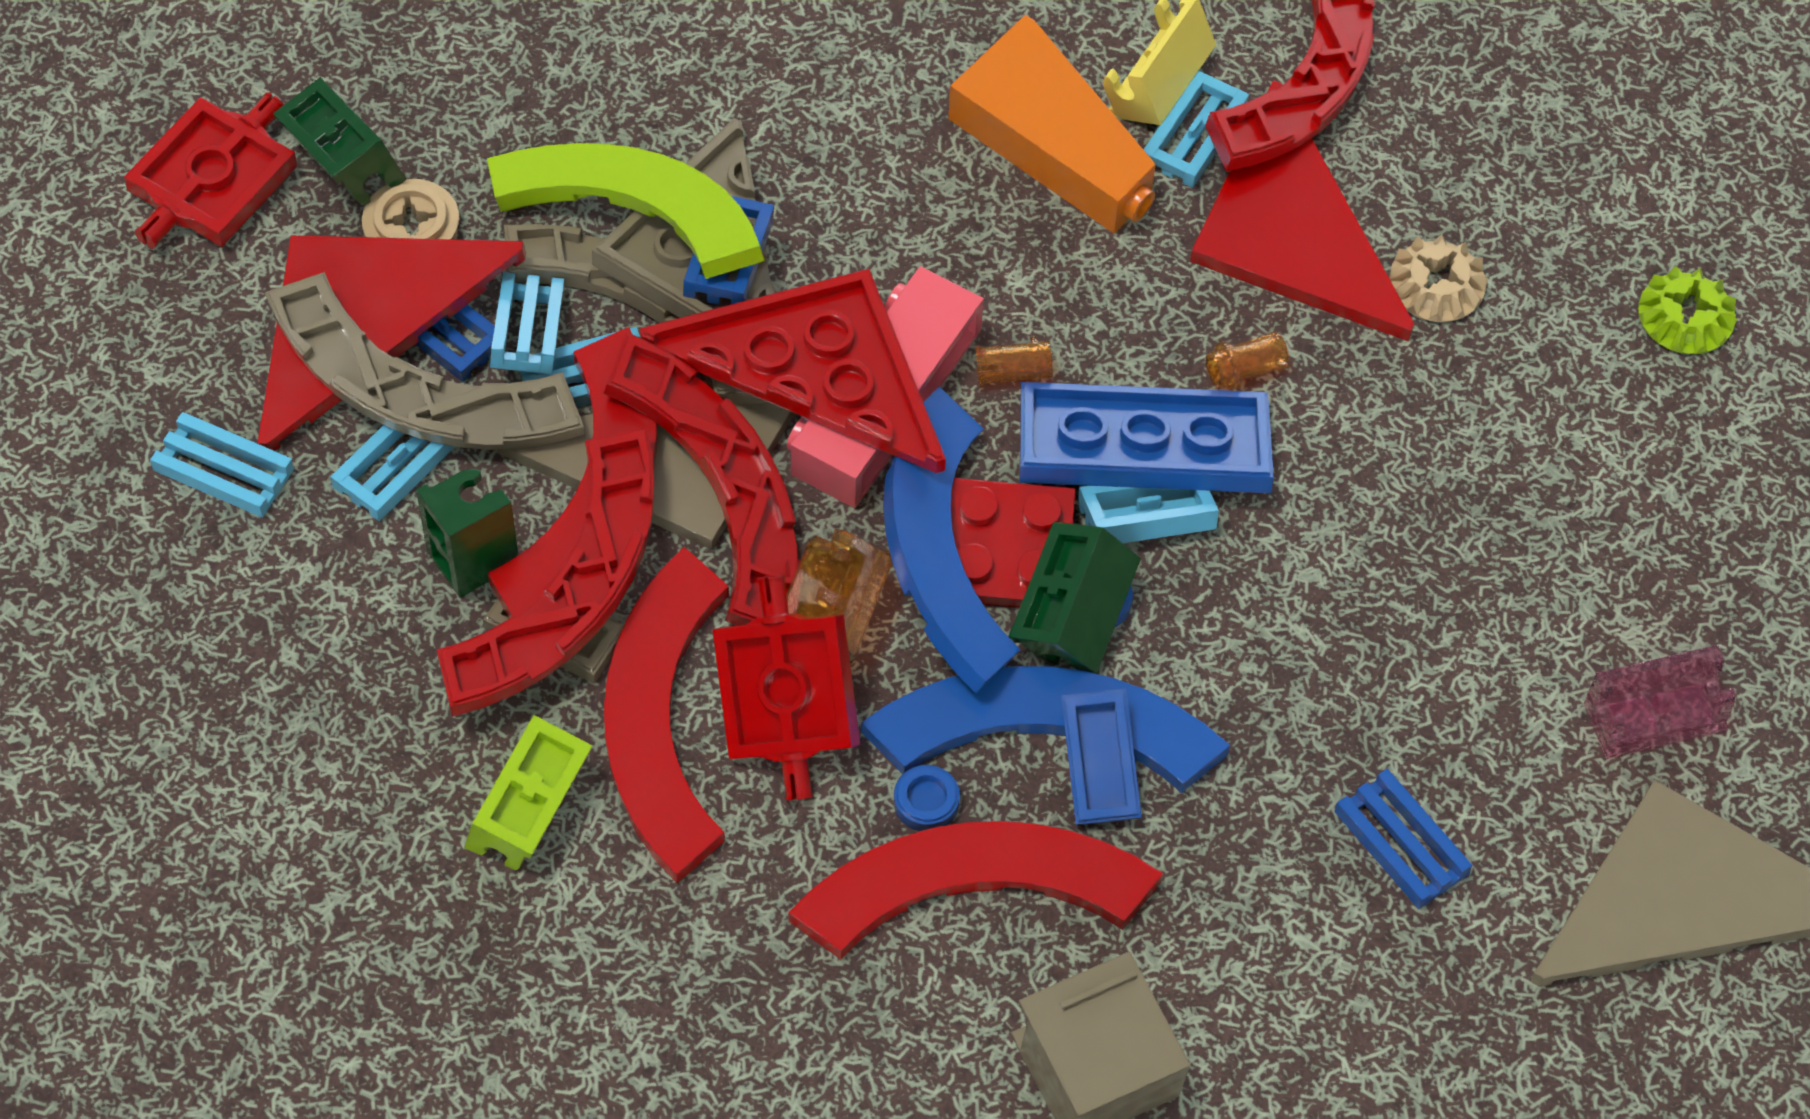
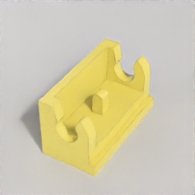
(1165, 65)

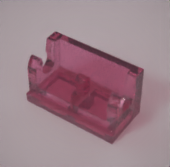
(1659, 702)

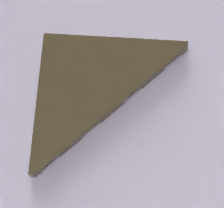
(654, 259)
(681, 491)
(1681, 890)

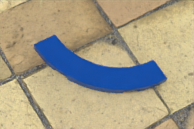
(927, 557)
(1031, 703)

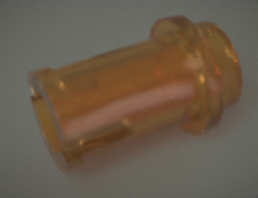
(1245, 360)
(1015, 362)

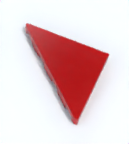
(1297, 237)
(389, 291)
(818, 354)

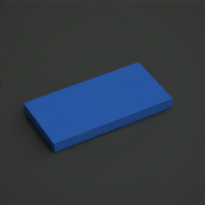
(1145, 437)

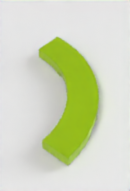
(636, 180)

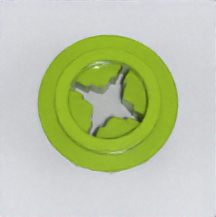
(1662, 312)

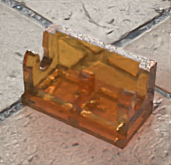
(840, 582)

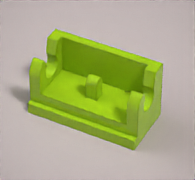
(528, 792)

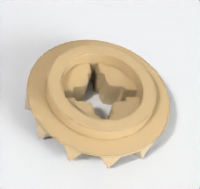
(429, 203)
(1448, 298)

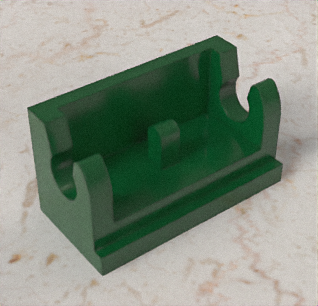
(338, 139)
(466, 536)
(1075, 595)

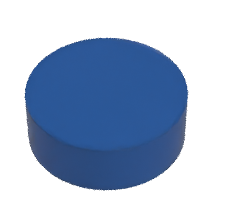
(926, 797)

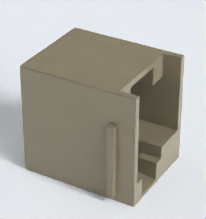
(1101, 1044)

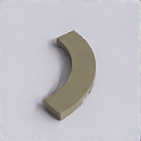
(568, 255)
(413, 398)

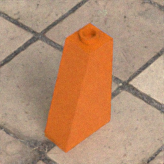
(1053, 126)

